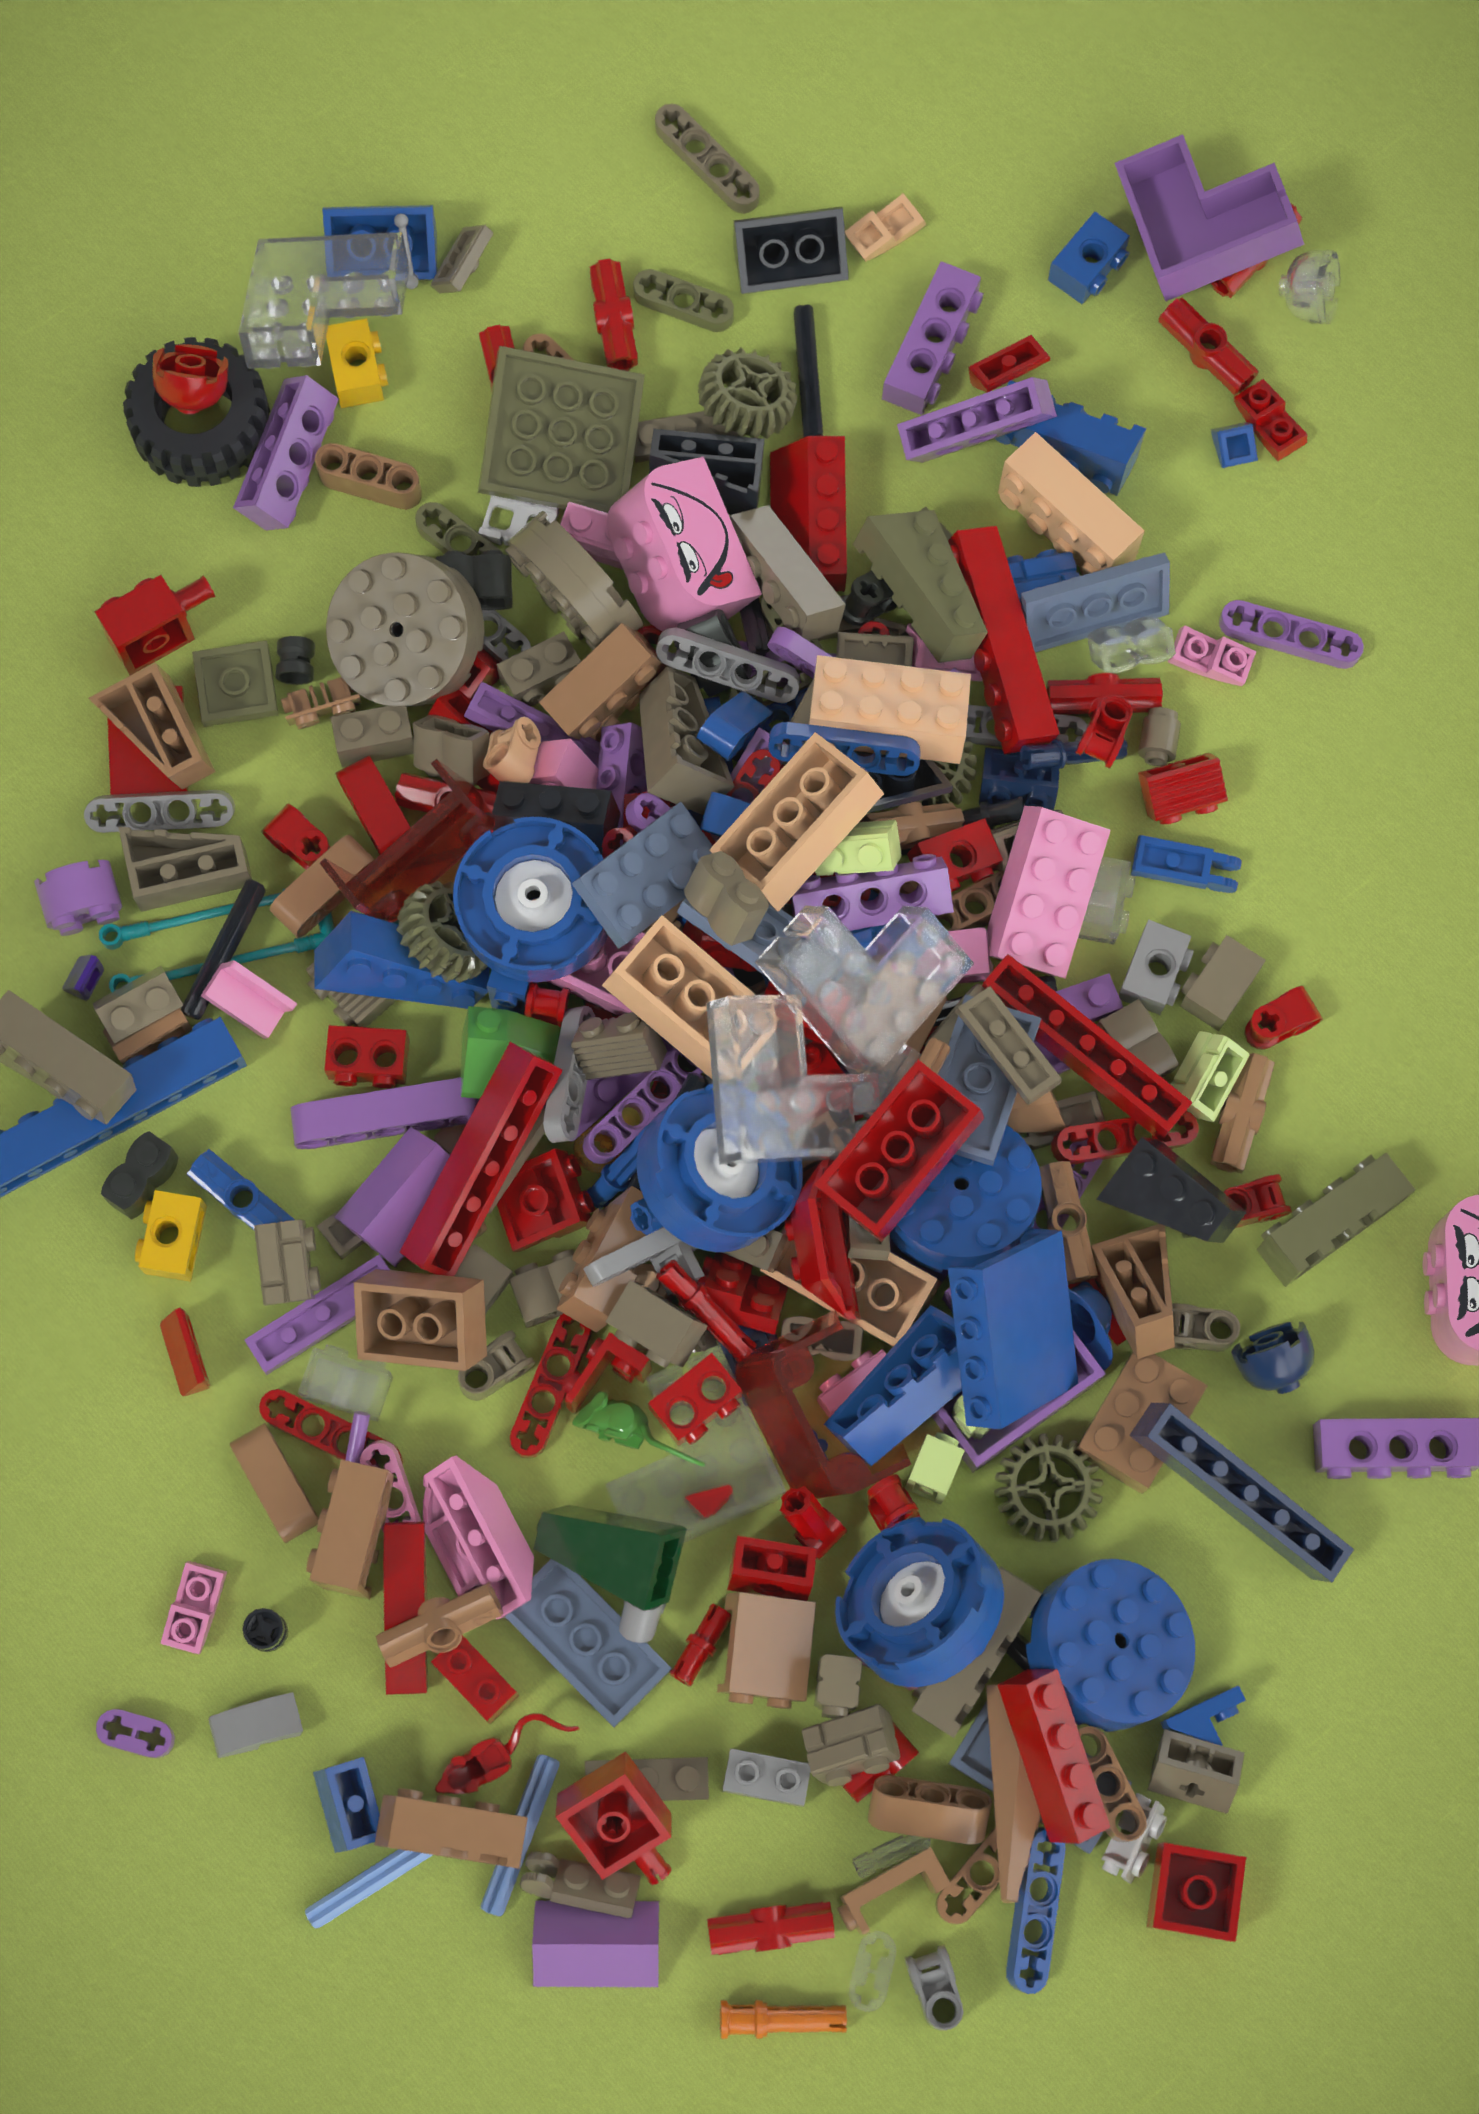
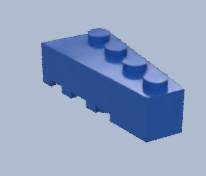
(1092, 445)
(368, 960)
(902, 1389)

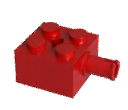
(151, 620)
(617, 1819)

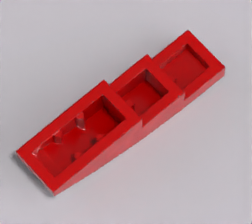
(403, 1595)

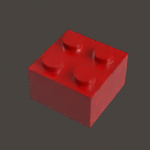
(1196, 1892)

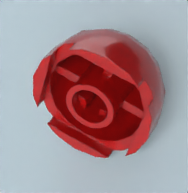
(190, 377)

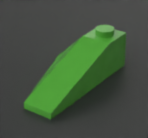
(487, 1037)

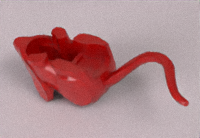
(487, 1760)

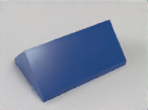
(380, 219)

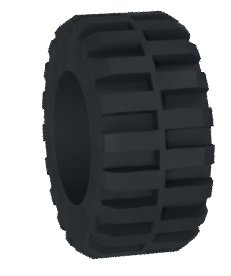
(204, 454)

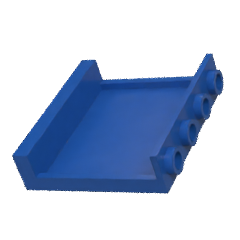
(1014, 1330)

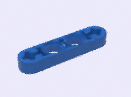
(846, 741)
(1043, 1910)

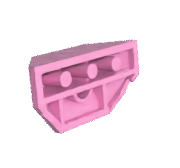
(476, 1534)

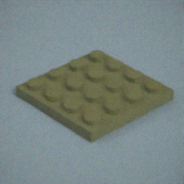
(560, 431)

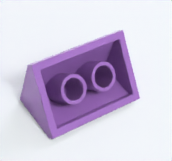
(394, 1195)
(594, 1947)

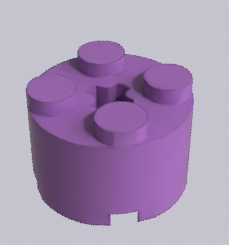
(79, 896)

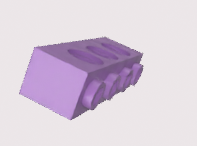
(948, 288)
(977, 420)
(286, 453)
(621, 763)
(926, 869)
(1457, 1434)

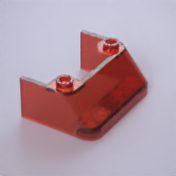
(420, 853)
(767, 1386)

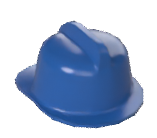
(1092, 1321)

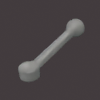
(401, 221)

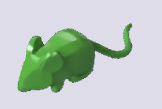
(623, 1422)

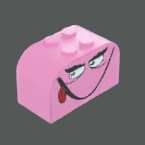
(680, 546)
(1454, 1282)

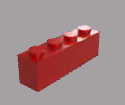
(1053, 1756)

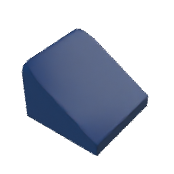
(1235, 444)

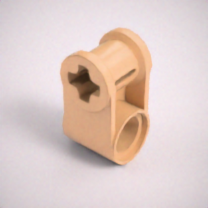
(513, 752)

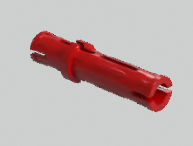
(694, 1297)

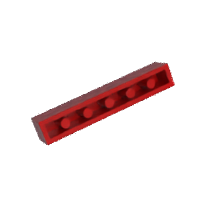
(1006, 654)
(1090, 1050)
(480, 1161)

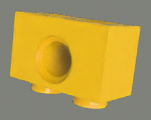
(359, 383)
(179, 1257)

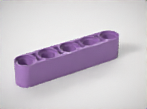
(644, 1103)
(380, 1114)

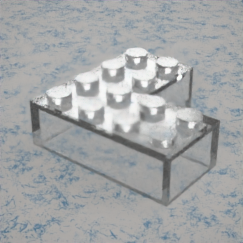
(309, 280)
(869, 997)
(762, 1088)
(731, 1454)

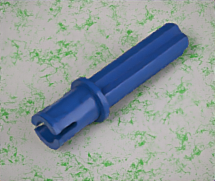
(616, 1176)

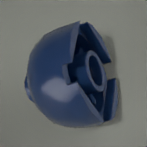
(1276, 1357)

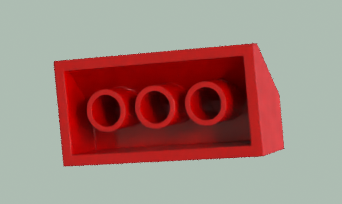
(811, 501)
(900, 1150)

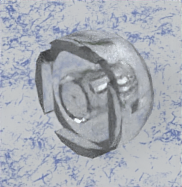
(1311, 286)

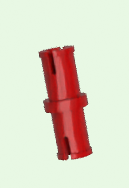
(701, 1645)

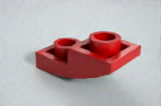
(1270, 421)

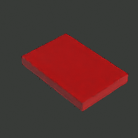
(131, 769)

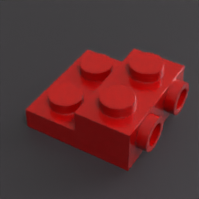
(544, 1200)
(744, 1297)

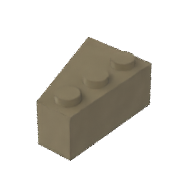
(182, 867)

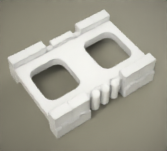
(522, 512)

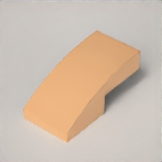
(886, 229)

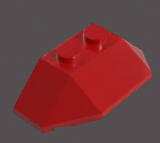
(821, 1248)

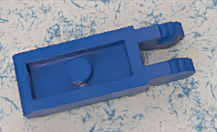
(1183, 864)

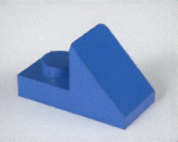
(1196, 1720)

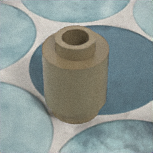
(1159, 736)

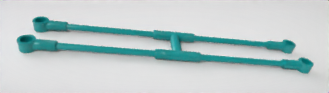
(144, 929)

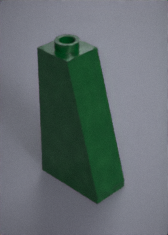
(615, 1551)

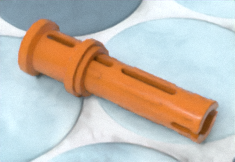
(764, 2019)

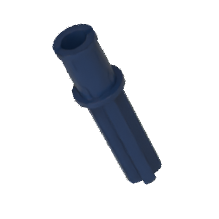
(1058, 755)

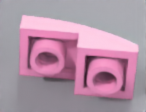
(1212, 658)
(193, 1607)

